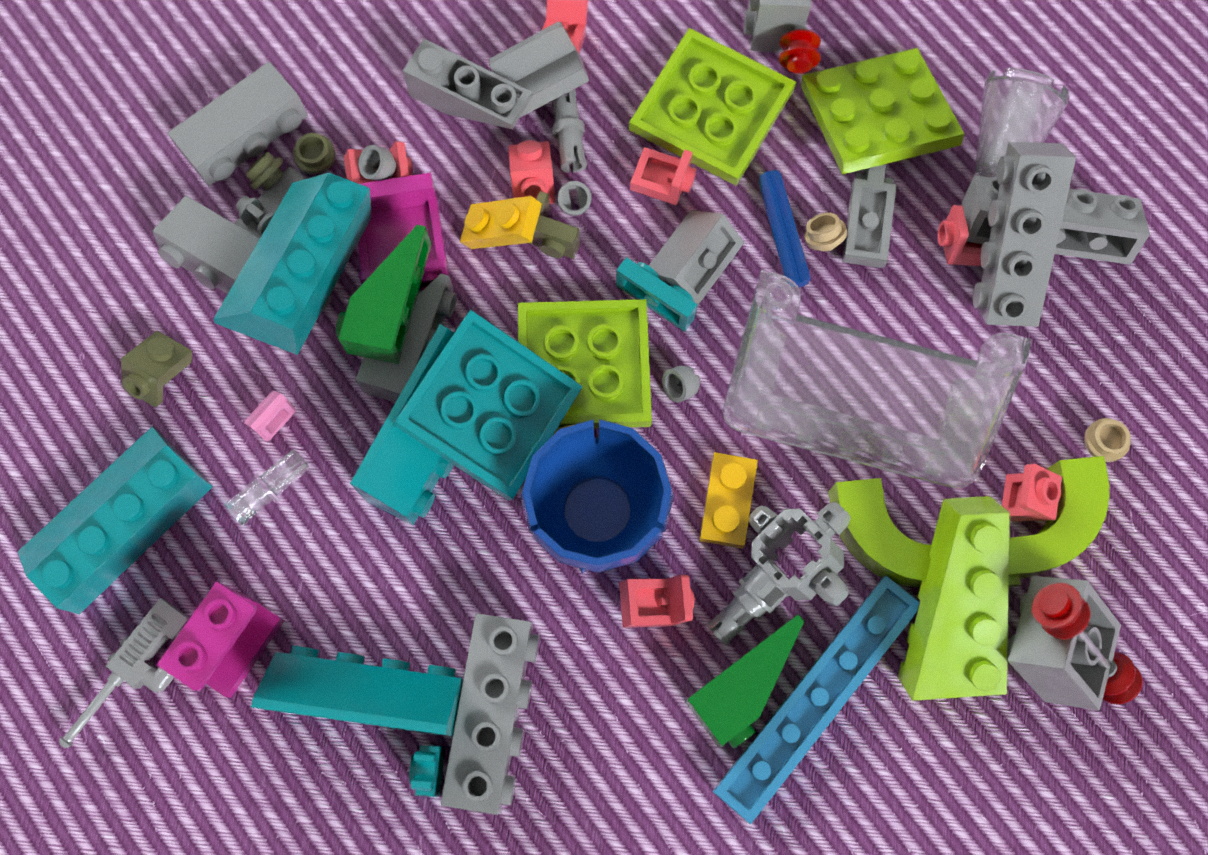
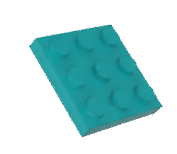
(488, 405)

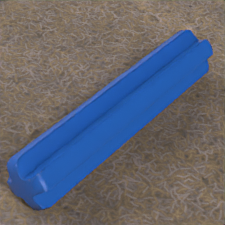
(783, 227)

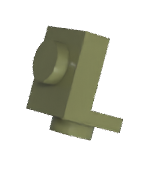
(552, 236)
(152, 366)

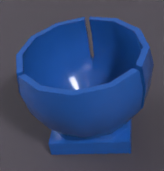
(597, 497)

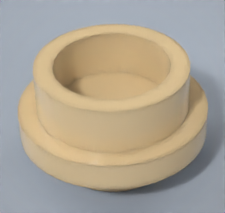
(825, 232)
(1107, 439)

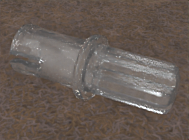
(266, 487)

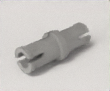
(569, 131)

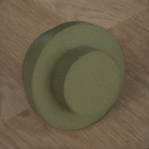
(314, 153)
(265, 171)

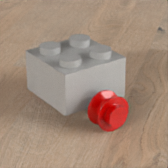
(781, 28)
(1069, 646)

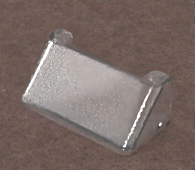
(868, 393)

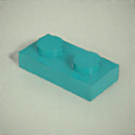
(669, 302)

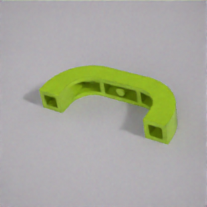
(888, 552)

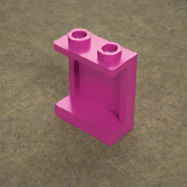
(395, 211)
(221, 641)

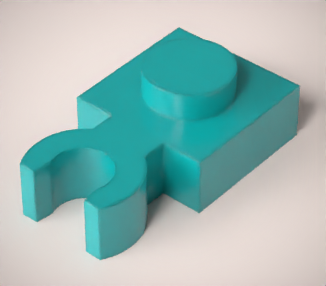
(427, 770)

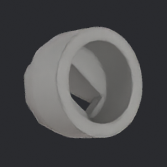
(378, 159)
(583, 195)
(678, 376)

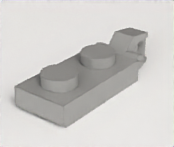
(870, 218)

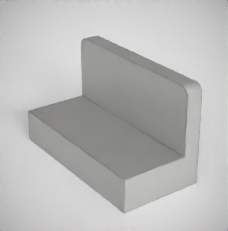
(542, 64)
(697, 252)

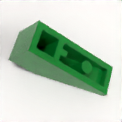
(384, 304)
(740, 692)

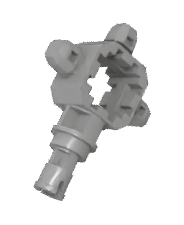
(768, 585)

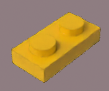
(501, 222)
(728, 500)

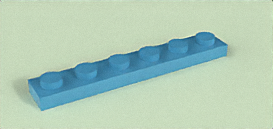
(816, 699)

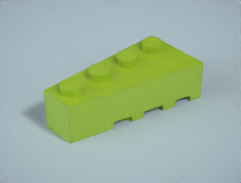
(963, 606)

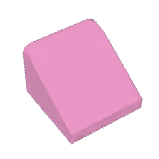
(270, 415)

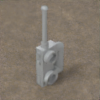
(135, 660)

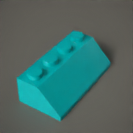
(297, 261)
(398, 469)
(112, 523)
(360, 692)

